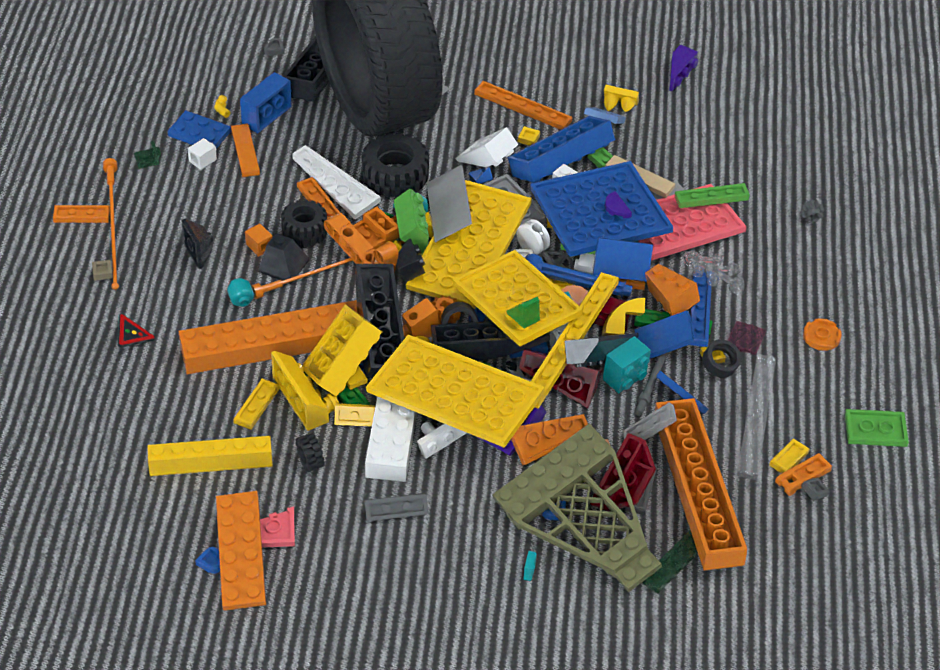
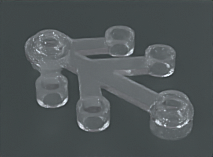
(714, 272)

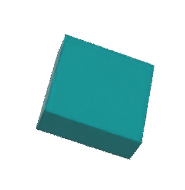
(530, 565)

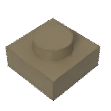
(102, 270)

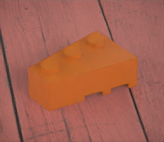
(672, 289)

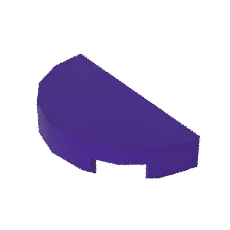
(616, 206)

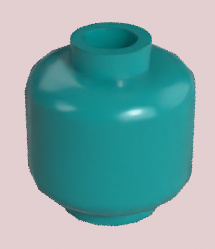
(240, 292)

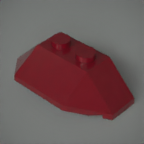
(636, 468)

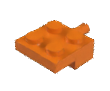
(378, 227)

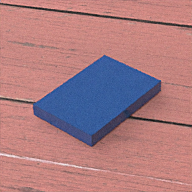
(622, 258)
(667, 334)

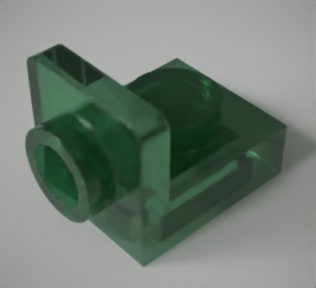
(148, 157)

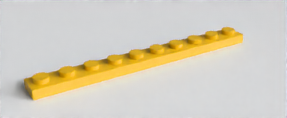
(575, 329)

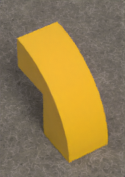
(616, 320)

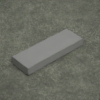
(653, 422)

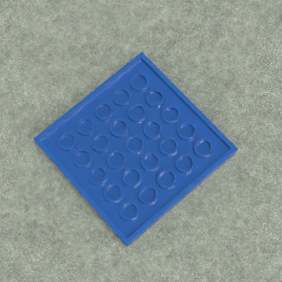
(578, 210)

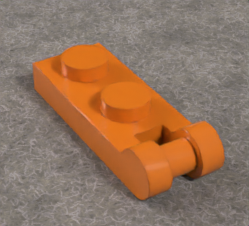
(809, 469)

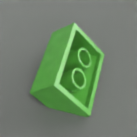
(412, 219)

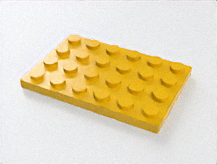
(509, 282)

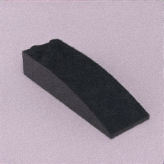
(307, 74)
(380, 306)
(479, 340)

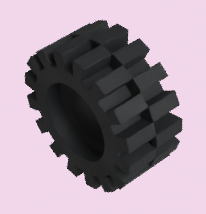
(309, 452)

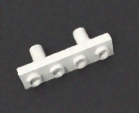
(437, 438)

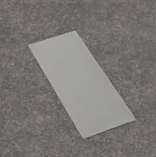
(448, 203)

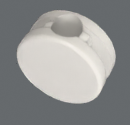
(533, 236)

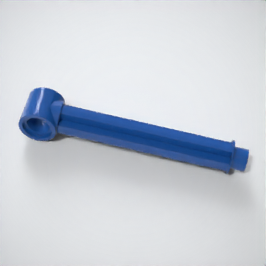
(572, 276)

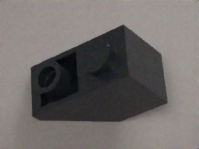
(410, 261)

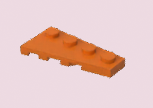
(542, 437)

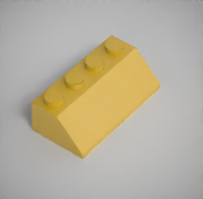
(299, 391)

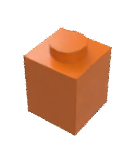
(257, 239)

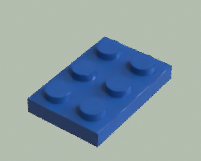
(193, 128)

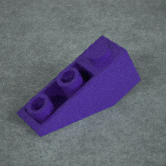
(682, 62)

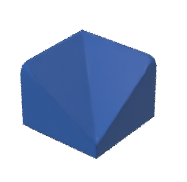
(481, 175)

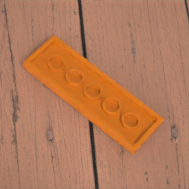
(240, 550)

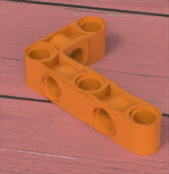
(356, 245)

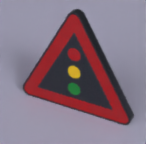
(131, 333)

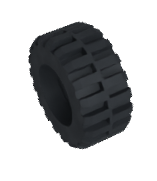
(395, 150)

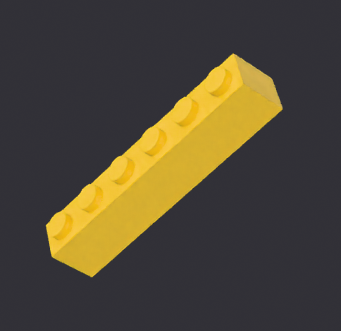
(209, 455)

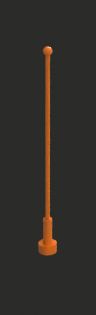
(110, 167)
(259, 290)

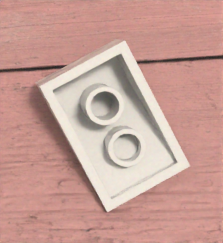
(489, 149)

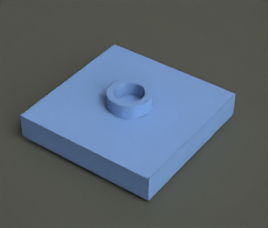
(603, 114)

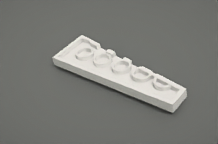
(343, 188)

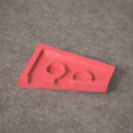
(278, 529)

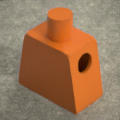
(419, 319)

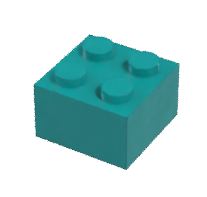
(626, 365)

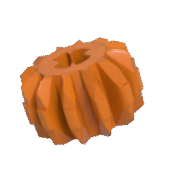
(441, 303)

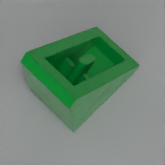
(526, 312)

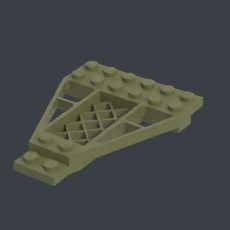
(558, 475)

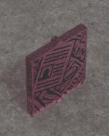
(747, 337)

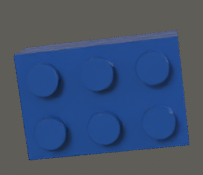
(266, 102)

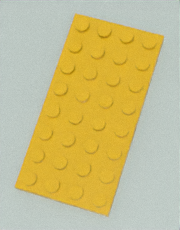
(494, 223)
(456, 390)

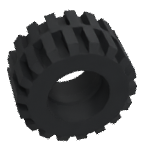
(304, 222)

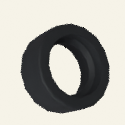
(458, 307)
(728, 348)

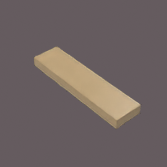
(654, 182)

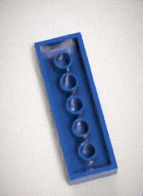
(561, 148)

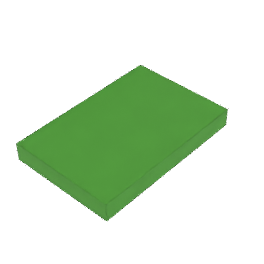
(876, 427)

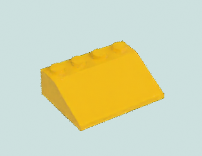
(341, 350)

